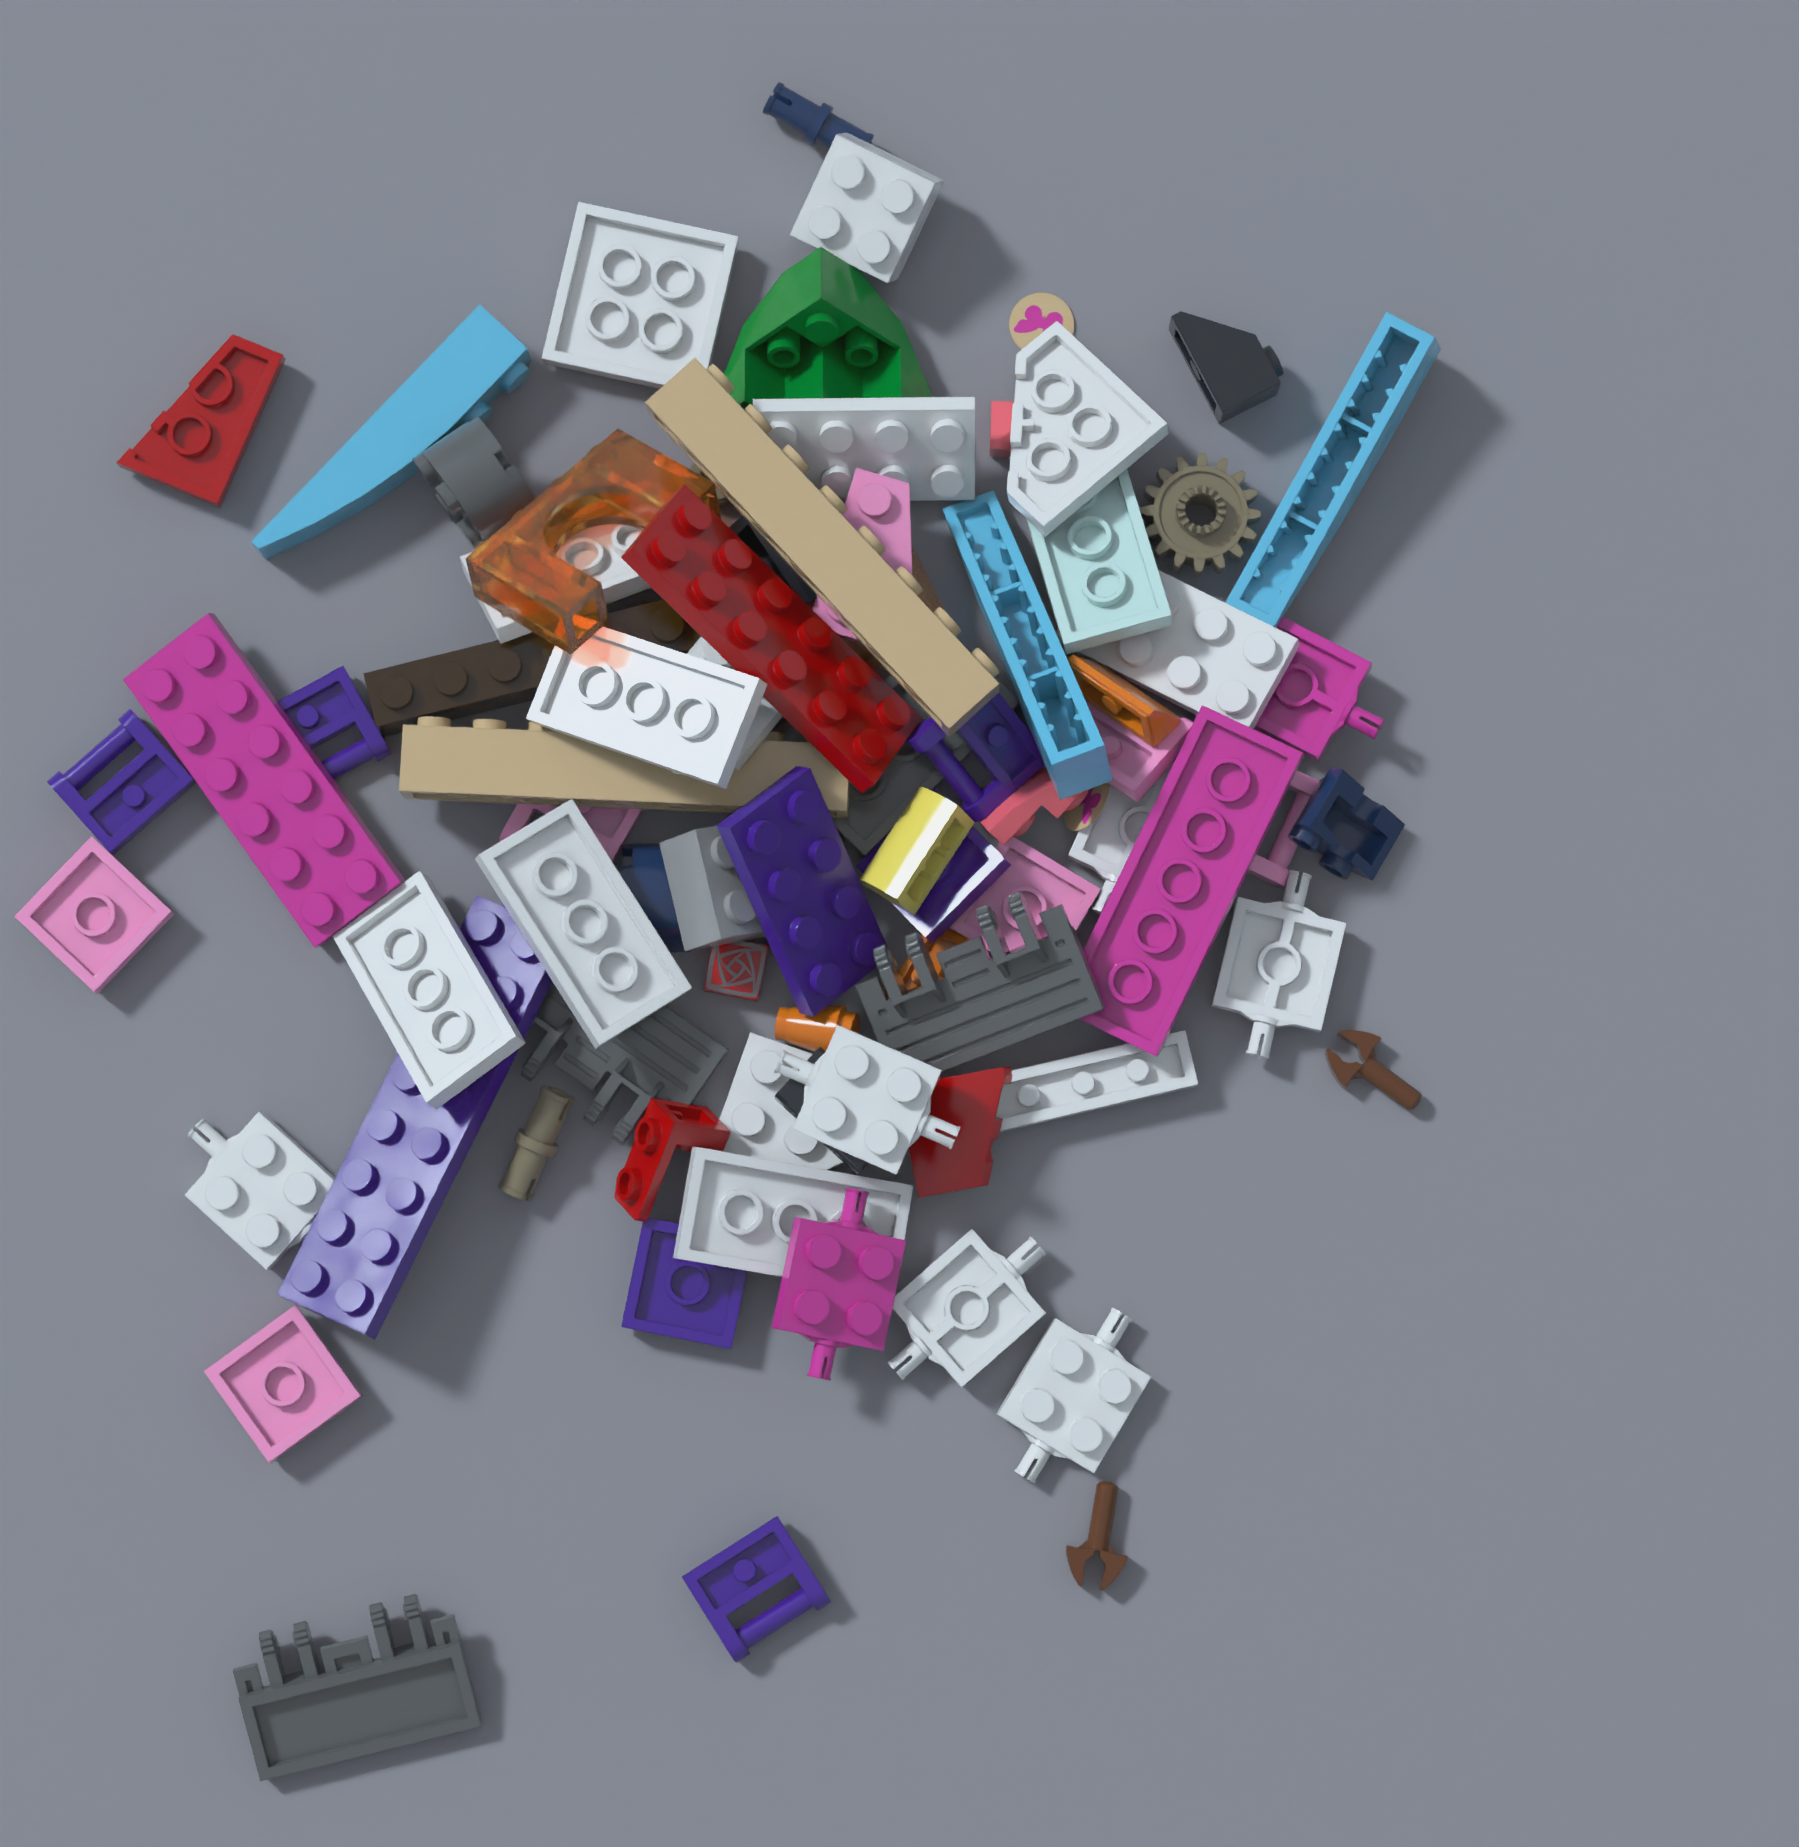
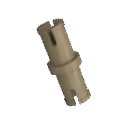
(536, 1143)

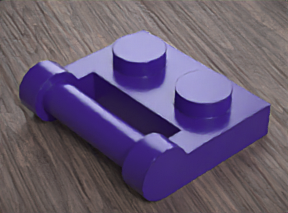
(329, 709)
(998, 743)
(133, 794)
(744, 1573)

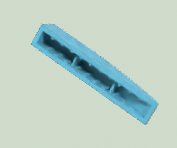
(440, 396)
(1335, 468)
(1028, 646)

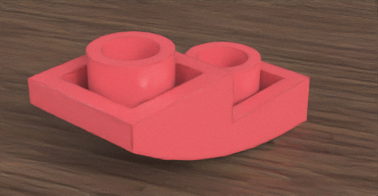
(1019, 809)

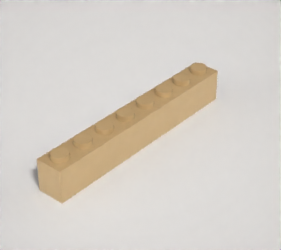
(823, 546)
(552, 768)

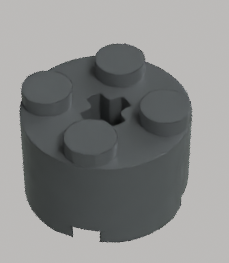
(474, 480)

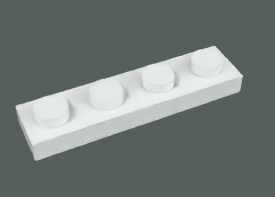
(1095, 1082)

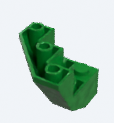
(823, 337)

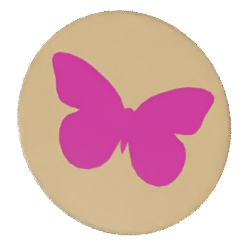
(1036, 314)
(1088, 809)

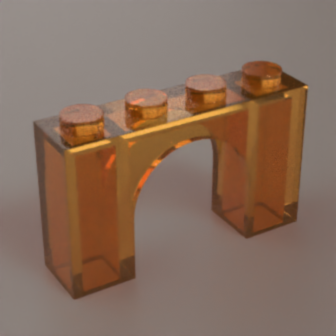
(519, 565)

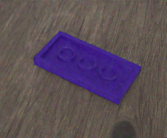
(803, 889)

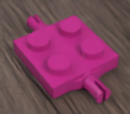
(1317, 695)
(838, 1284)

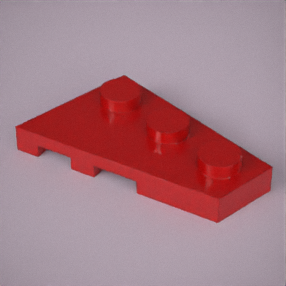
(209, 427)

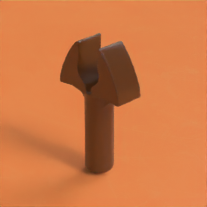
(1371, 1070)
(1099, 1538)

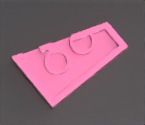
(884, 509)

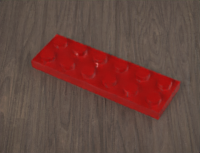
(772, 636)

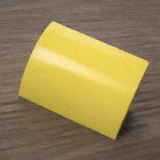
(917, 850)

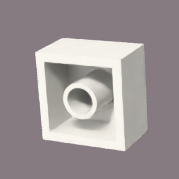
(867, 207)

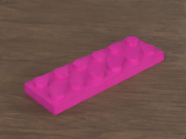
(264, 779)
(1184, 875)

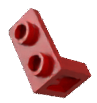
(656, 1135)

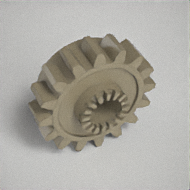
(1203, 486)

